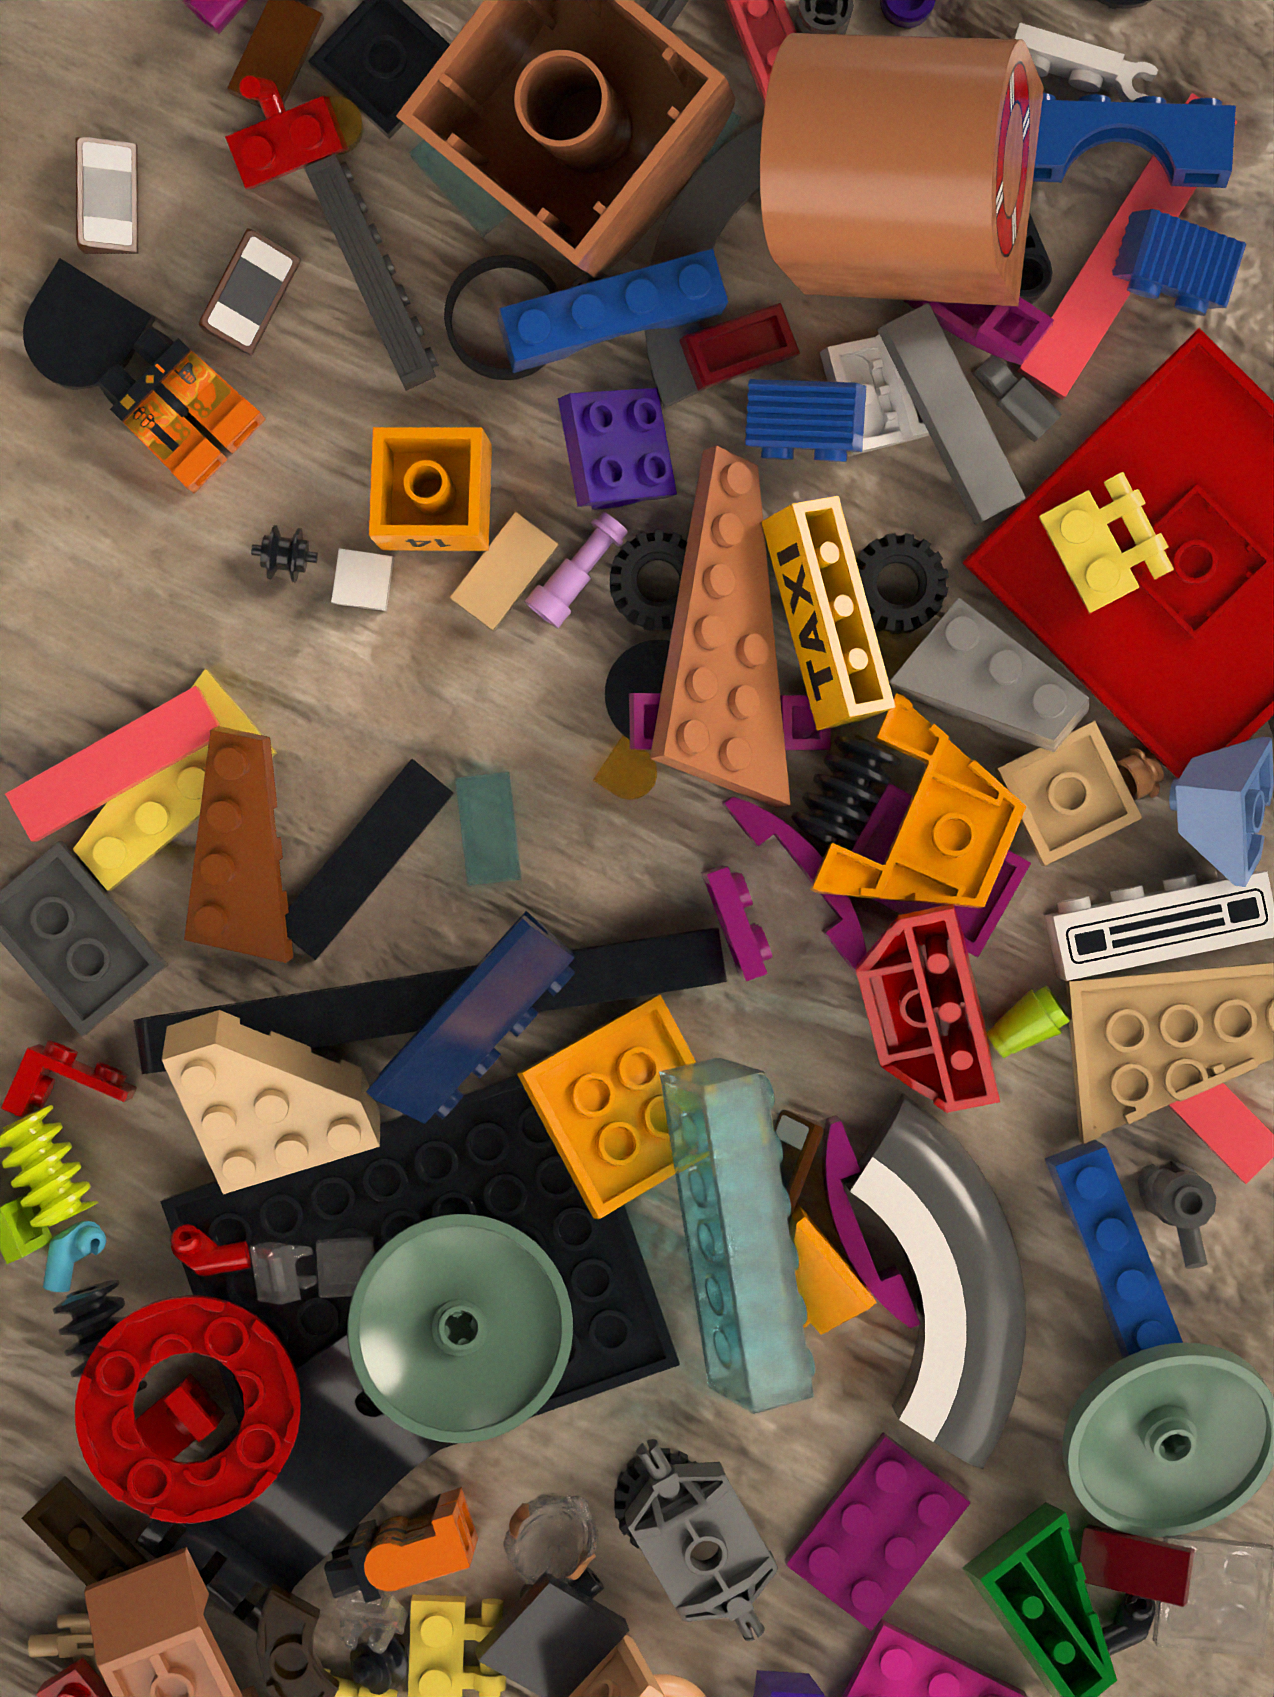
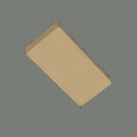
(504, 571)

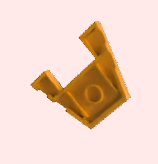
(949, 834)

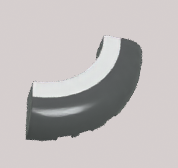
(962, 1277)

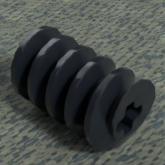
(844, 790)
(90, 1320)

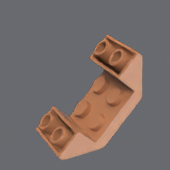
(154, 1633)

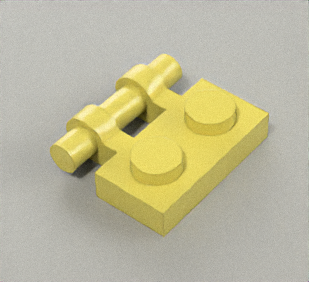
(1090, 551)
(438, 1647)

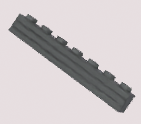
(372, 271)

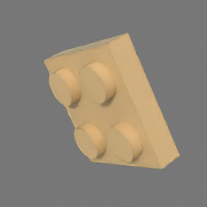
(1069, 794)

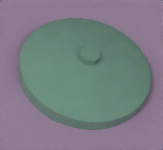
(460, 1328)
(1170, 1439)

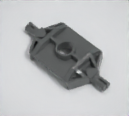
(693, 1506)

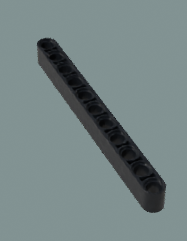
(407, 1002)

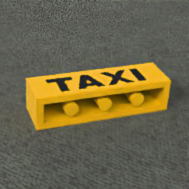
(827, 612)

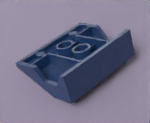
(473, 1020)

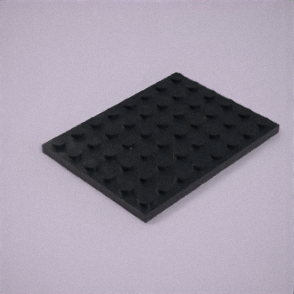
(480, 1161)

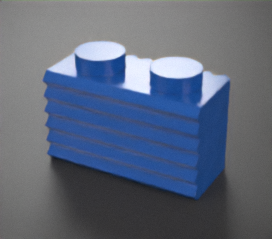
(1179, 261)
(805, 417)

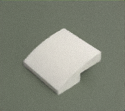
(888, 406)

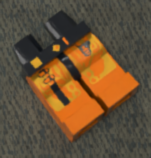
(167, 396)
(404, 1550)

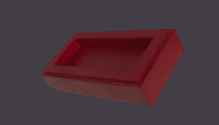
(739, 346)
(1136, 1565)

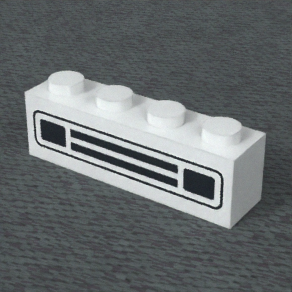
(1158, 924)

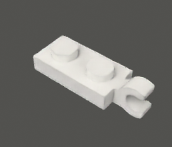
(1082, 63)

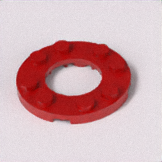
(196, 1489)

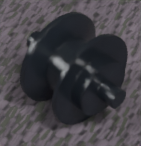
(284, 553)
(379, 1670)

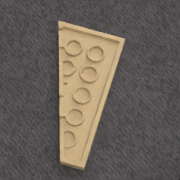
(1162, 1033)

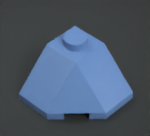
(1223, 805)

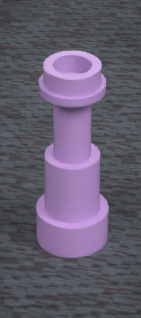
(571, 576)

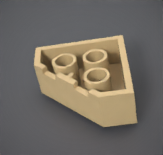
(265, 1100)

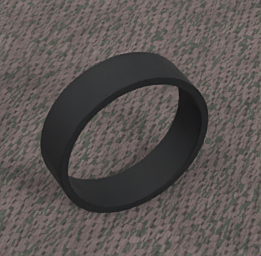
(462, 280)

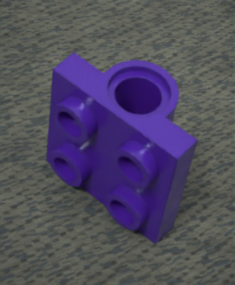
(617, 447)

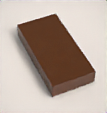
(278, 46)

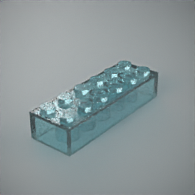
(738, 1233)

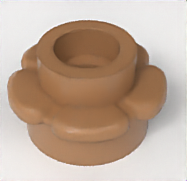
(1141, 773)

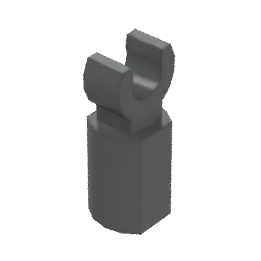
(1017, 398)

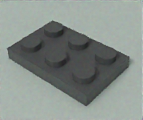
(74, 939)

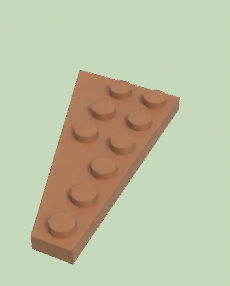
(721, 670)

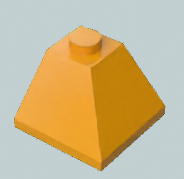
(824, 1277)

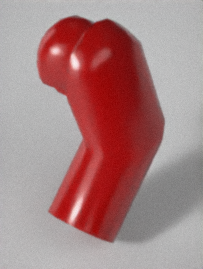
(204, 1255)

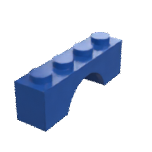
(1187, 139)
(627, 303)
(1114, 1247)

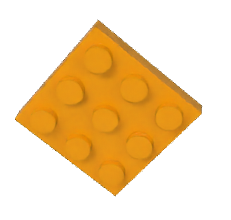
(608, 1104)

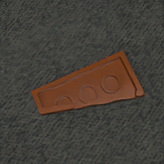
(236, 865)

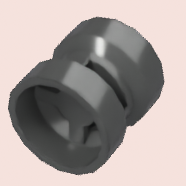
(820, 17)

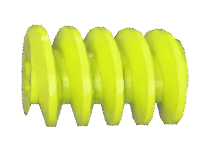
(44, 1169)

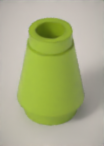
(1028, 1022)

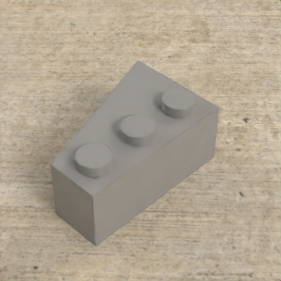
(989, 678)

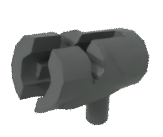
(1180, 1201)

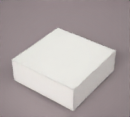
(362, 579)

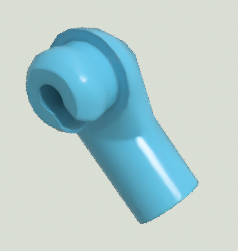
(68, 1248)

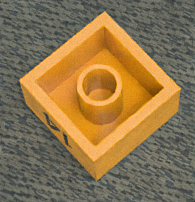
(430, 488)

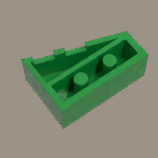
(1044, 1605)

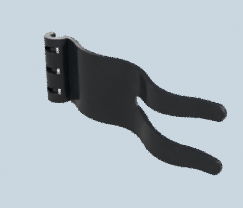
(324, 1490)

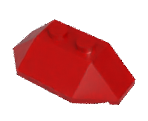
(928, 1010)

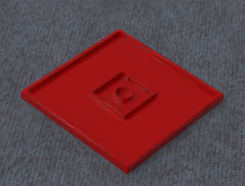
(1193, 650)

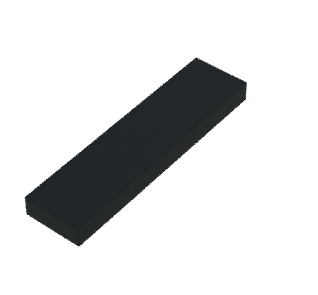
(365, 858)

